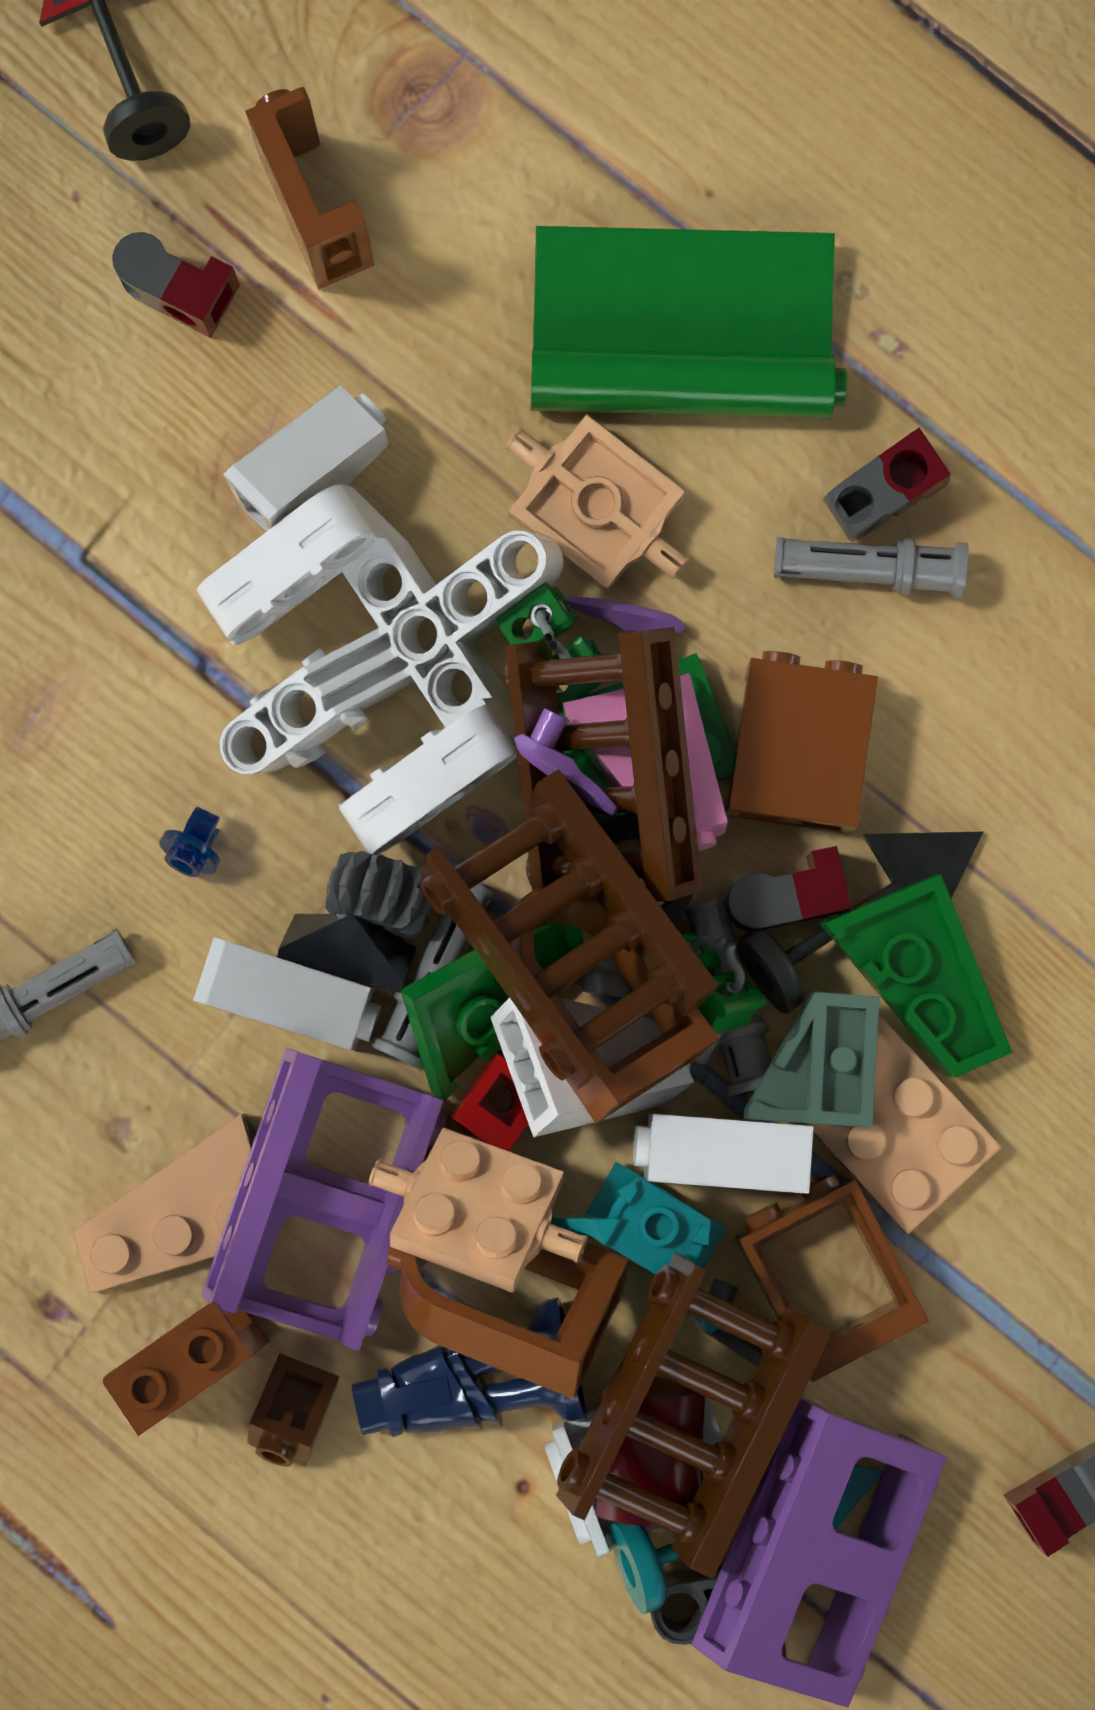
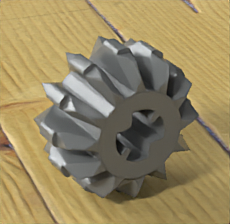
(379, 892)

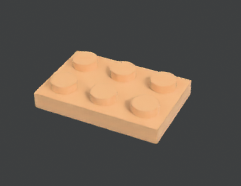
(919, 1138)

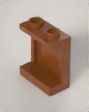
(332, 242)
(802, 743)
(183, 1364)

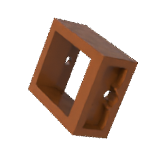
(870, 1330)

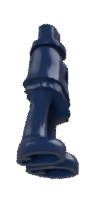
(446, 1390)

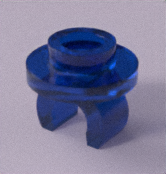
(192, 850)

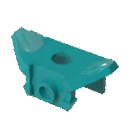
(645, 1223)

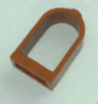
(679, 1045)
(543, 1361)

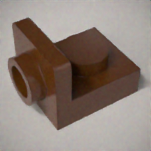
(291, 1411)

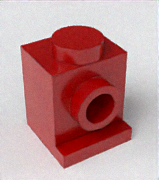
(477, 1115)

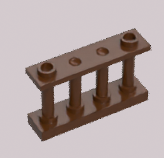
(651, 731)
(594, 870)
(729, 1467)

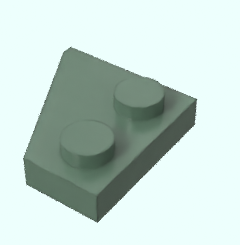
(823, 1065)

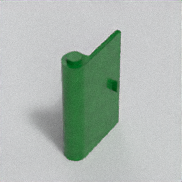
(684, 322)

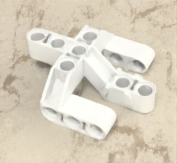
(347, 535)

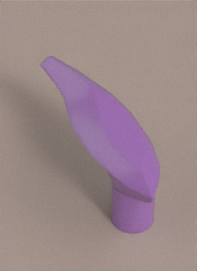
(625, 615)
(541, 753)

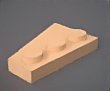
(169, 1216)

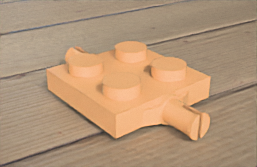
(596, 503)
(477, 1210)

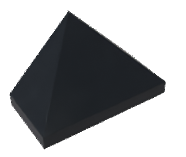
(348, 949)

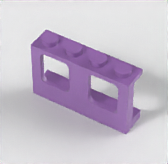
(284, 1184)
(791, 1544)

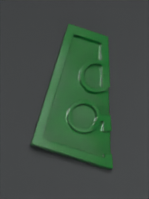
(925, 972)
(455, 1005)

